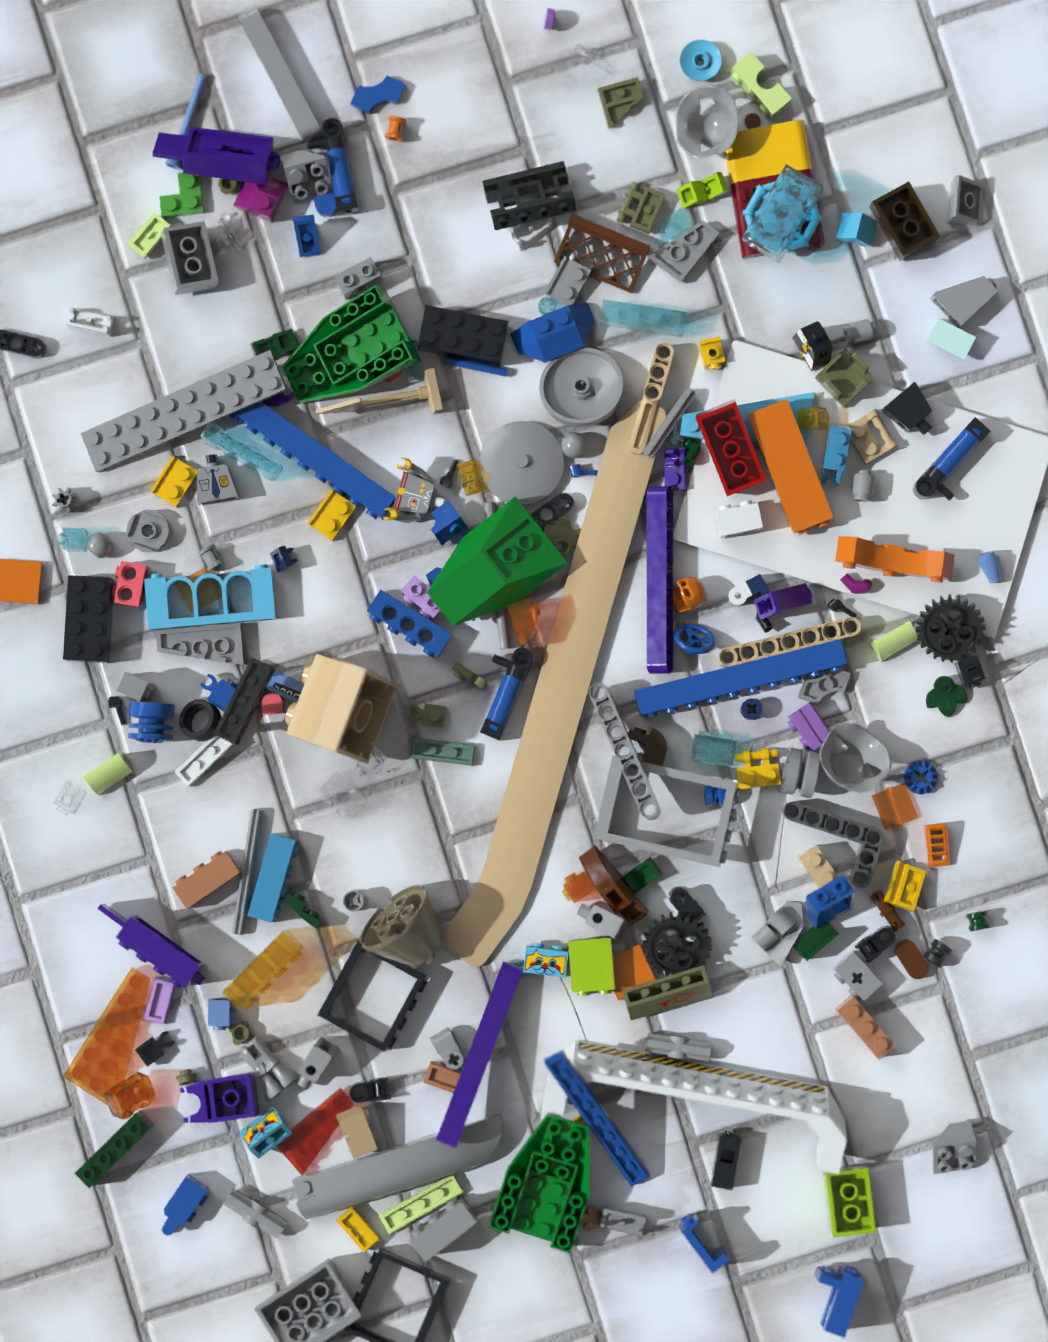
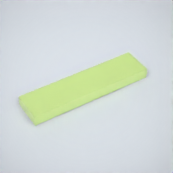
(421, 1203)

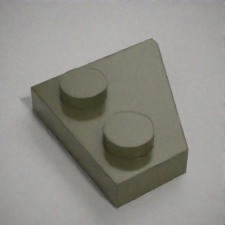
(619, 99)

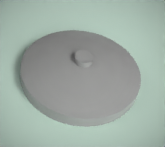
(581, 387)
(522, 462)

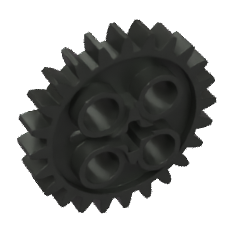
(967, 619)
(684, 928)

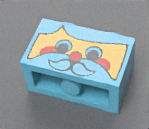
(545, 961)
(265, 1132)

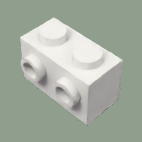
(738, 519)

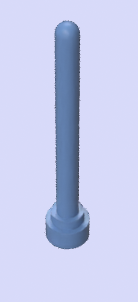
(177, 164)

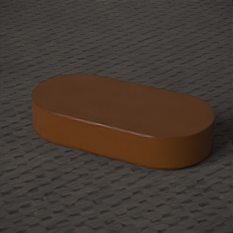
(911, 959)

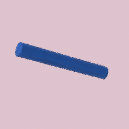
(476, 366)

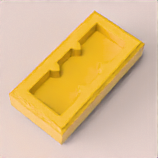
(358, 1229)

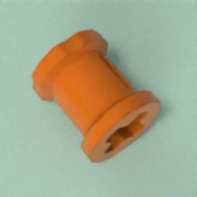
(395, 128)

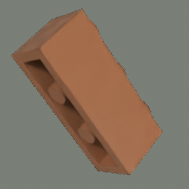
(206, 879)
(865, 1027)

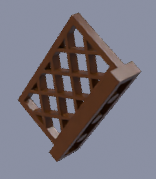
(609, 236)

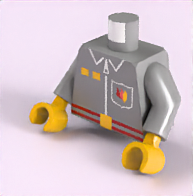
(414, 495)

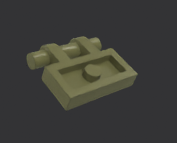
(647, 208)

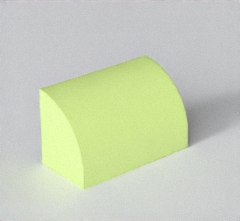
(894, 641)
(108, 774)

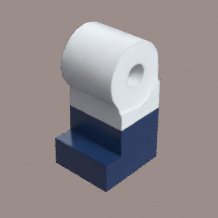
(741, 592)

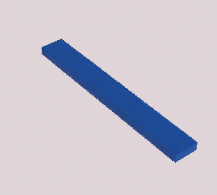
(596, 1117)

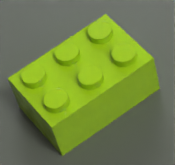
(849, 1201)

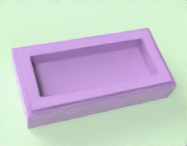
(159, 1000)

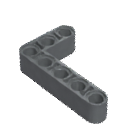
(842, 831)

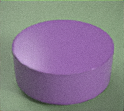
(549, 19)

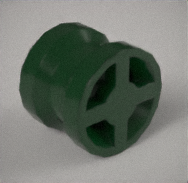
(978, 920)

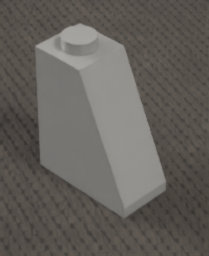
(965, 299)

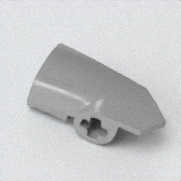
(781, 931)

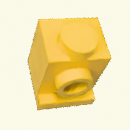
(711, 344)

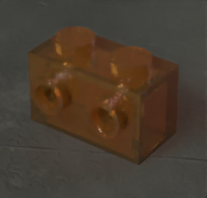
(130, 1096)

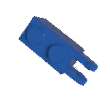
(183, 1203)

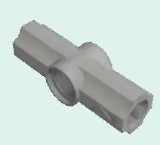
(678, 1047)
(255, 1213)

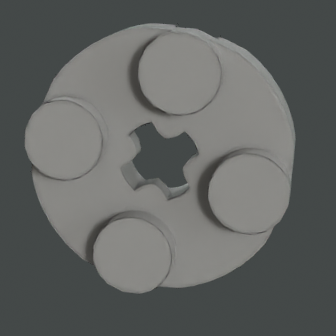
(154, 541)

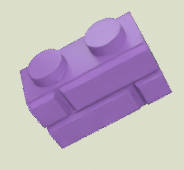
(809, 726)

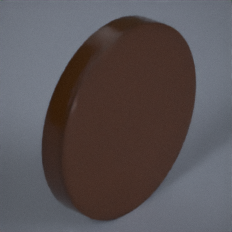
(752, 121)

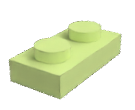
(148, 235)

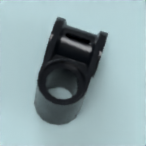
(687, 905)
(875, 944)
(372, 1090)

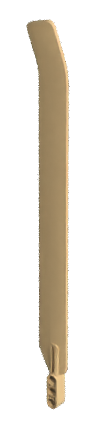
(562, 680)

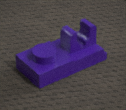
(675, 469)

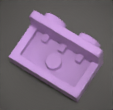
(415, 593)

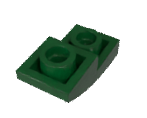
(298, 904)

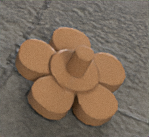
(591, 1218)

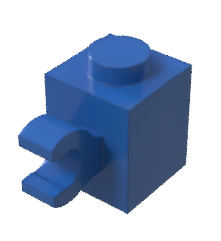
(220, 693)

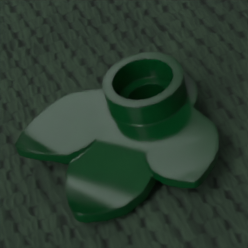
(946, 699)

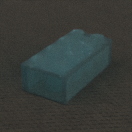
(782, 213)

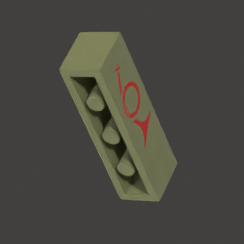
(667, 992)

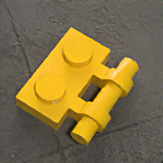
(757, 776)

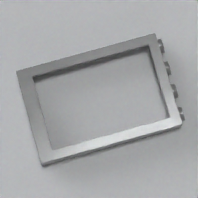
(723, 833)

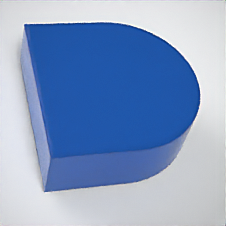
(325, 204)

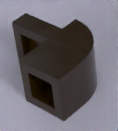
(655, 745)

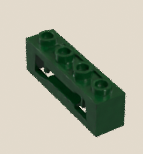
(114, 1149)

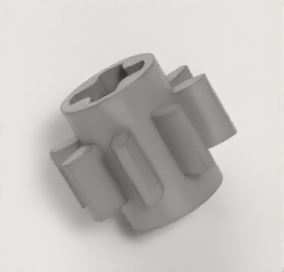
(59, 498)

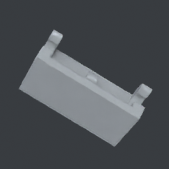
(622, 1221)

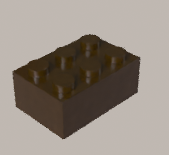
(904, 221)

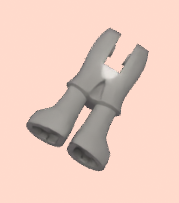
(265, 1063)

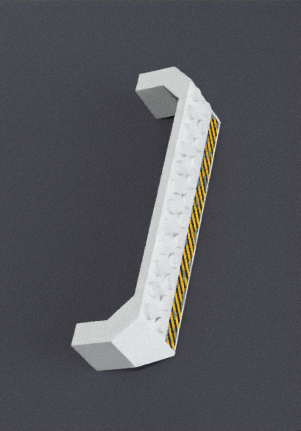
(709, 1085)

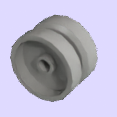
(798, 772)

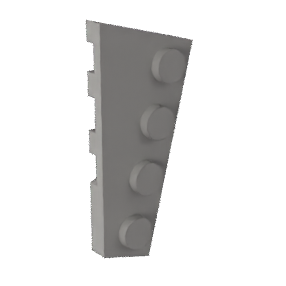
(212, 642)

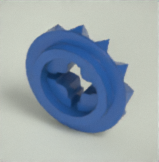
(910, 777)

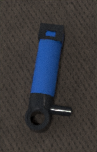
(339, 166)
(950, 460)
(507, 693)

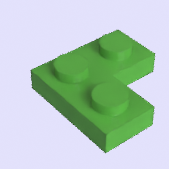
(187, 202)

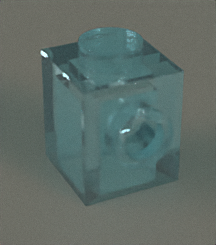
(73, 539)

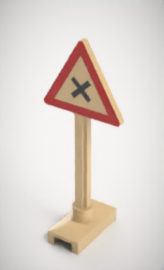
(429, 391)

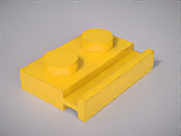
(174, 481)
(331, 515)
(905, 886)

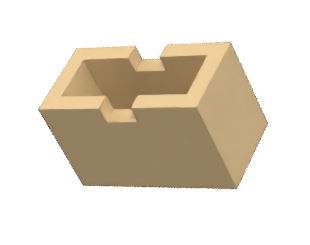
(817, 866)
(360, 1137)

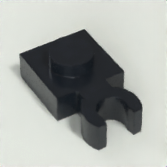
(152, 1050)

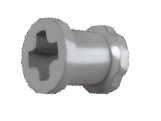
(211, 557)

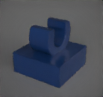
(282, 559)

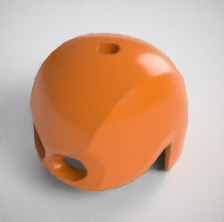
(689, 595)

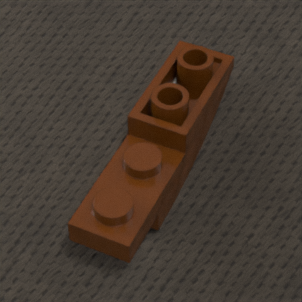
(611, 887)

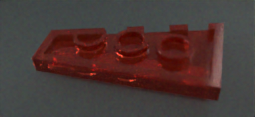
(314, 1131)

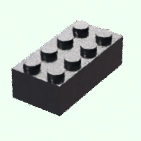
(463, 335)
(88, 619)

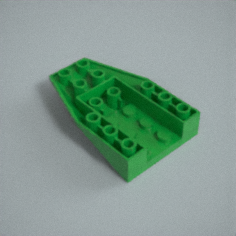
(351, 349)
(495, 565)
(547, 1184)

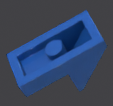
(306, 235)

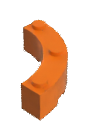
(894, 559)

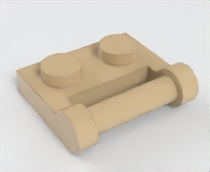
(864, 440)

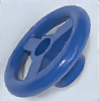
(694, 641)

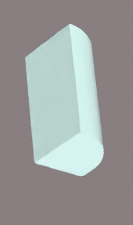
(951, 338)

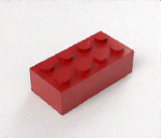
(730, 447)

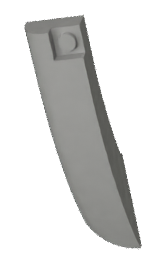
(395, 1169)

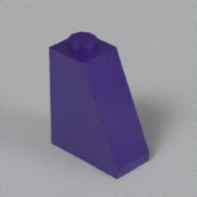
(783, 601)

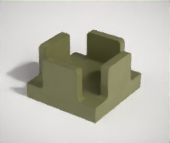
(845, 377)

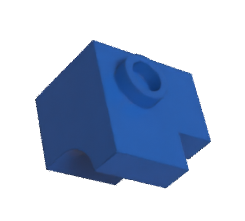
(448, 524)

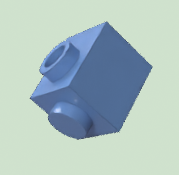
(220, 1013)

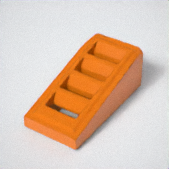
(944, 836)

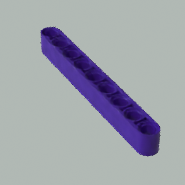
(660, 580)
(479, 1054)

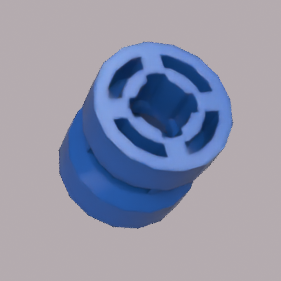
(714, 795)

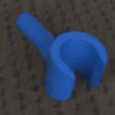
(576, 471)

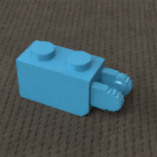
(835, 451)

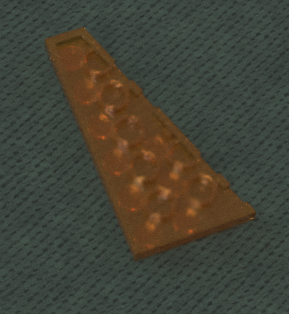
(109, 1046)

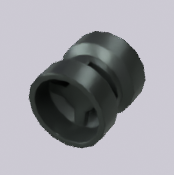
(940, 949)

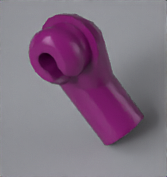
(856, 587)

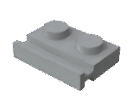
(567, 281)

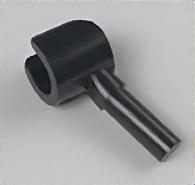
(450, 473)
(836, 604)
(116, 702)

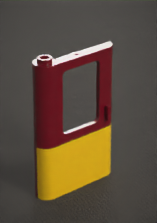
(759, 159)

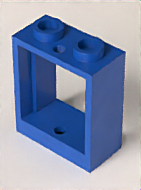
(833, 896)

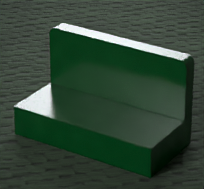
(814, 940)

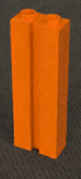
(790, 467)

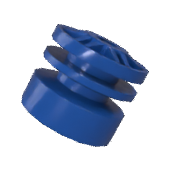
(151, 721)

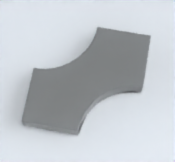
(814, 689)

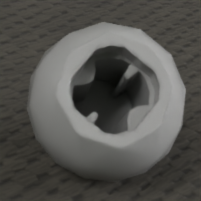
(574, 445)
(99, 544)

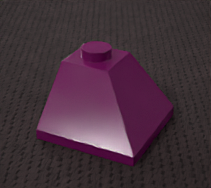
(261, 199)

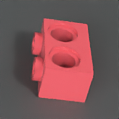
(136, 584)

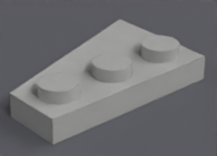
(684, 252)

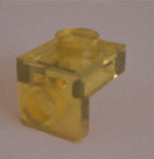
(813, 418)
(470, 477)

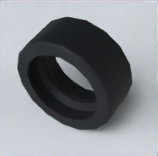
(188, 714)

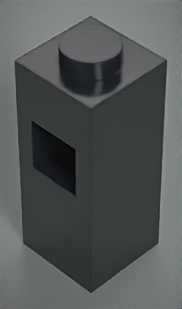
(725, 1160)

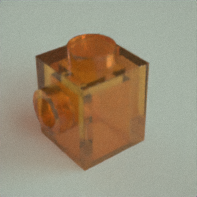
(577, 886)

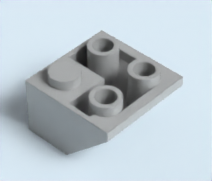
(306, 175)
(955, 1148)

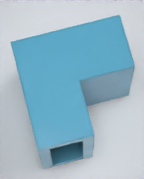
(857, 229)

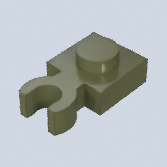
(463, 673)
(431, 714)

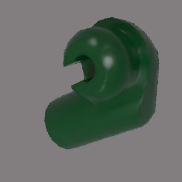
(693, 451)

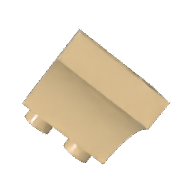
(340, 707)

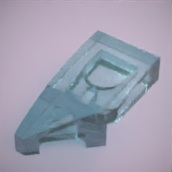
(674, 226)

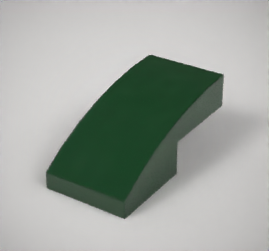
(279, 343)
(641, 875)

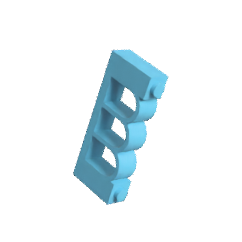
(159, 609)

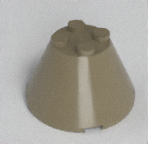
(404, 929)

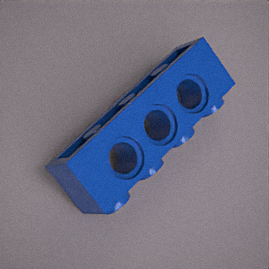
(384, 602)

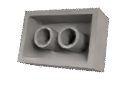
(189, 258)
(443, 1228)

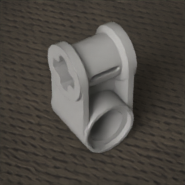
(446, 1045)

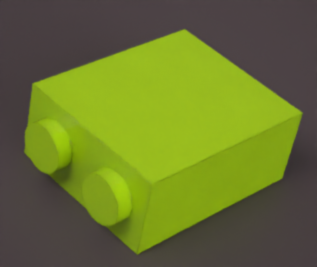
(592, 965)

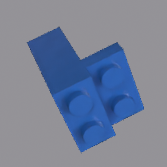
(843, 1297)

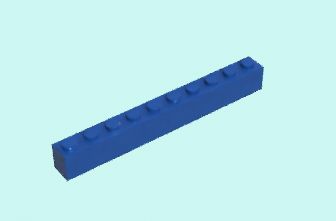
(317, 458)
(740, 677)

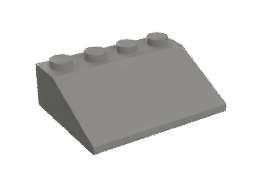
(309, 1307)

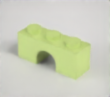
(771, 100)

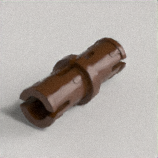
(887, 910)

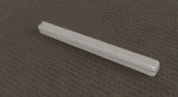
(247, 871)

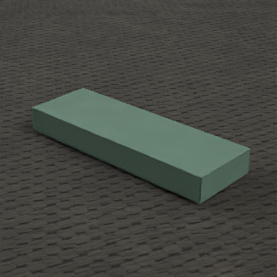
(442, 751)

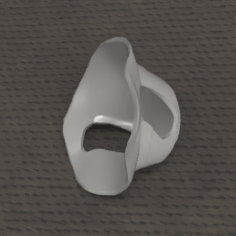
(716, 127)
(848, 766)

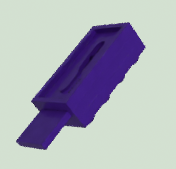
(220, 154)
(157, 949)

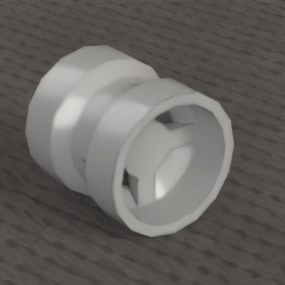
(351, 902)

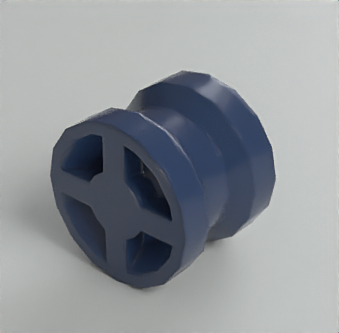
(751, 712)

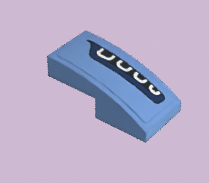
(285, 686)

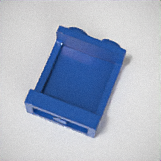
(712, 1261)

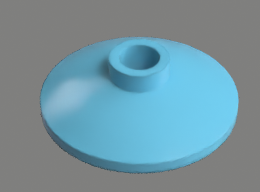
(704, 51)

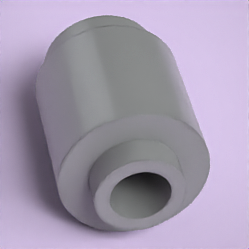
(859, 331)
(863, 486)

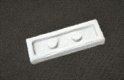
(202, 759)

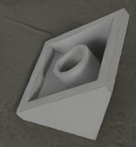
(965, 201)

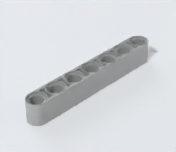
(279, 74)
(621, 741)

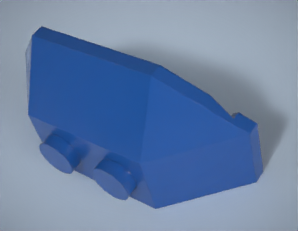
(555, 333)

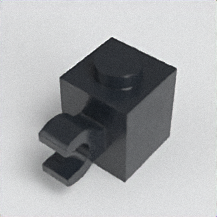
(970, 671)

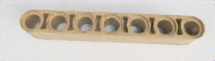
(797, 636)

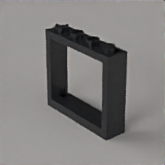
(399, 1022)
(367, 1281)

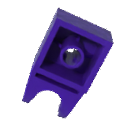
(216, 1101)

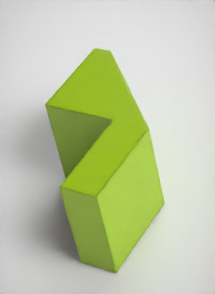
(702, 191)

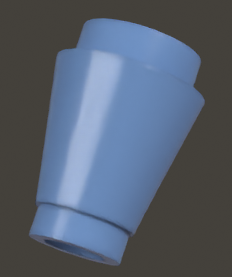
(990, 565)

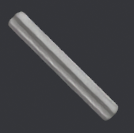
(669, 423)

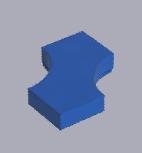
(385, 92)

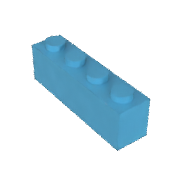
(272, 878)

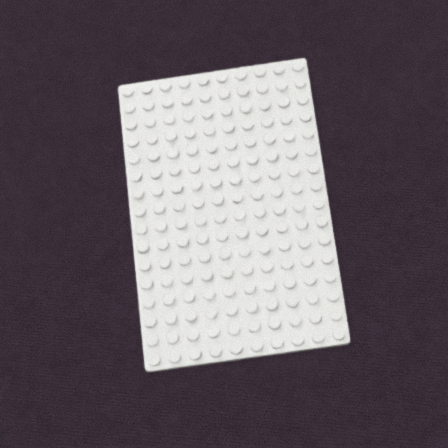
(989, 509)

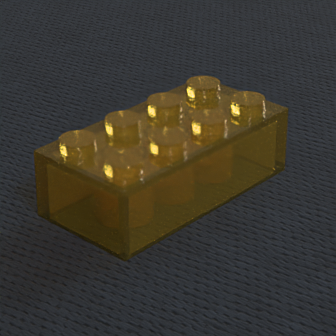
(263, 969)

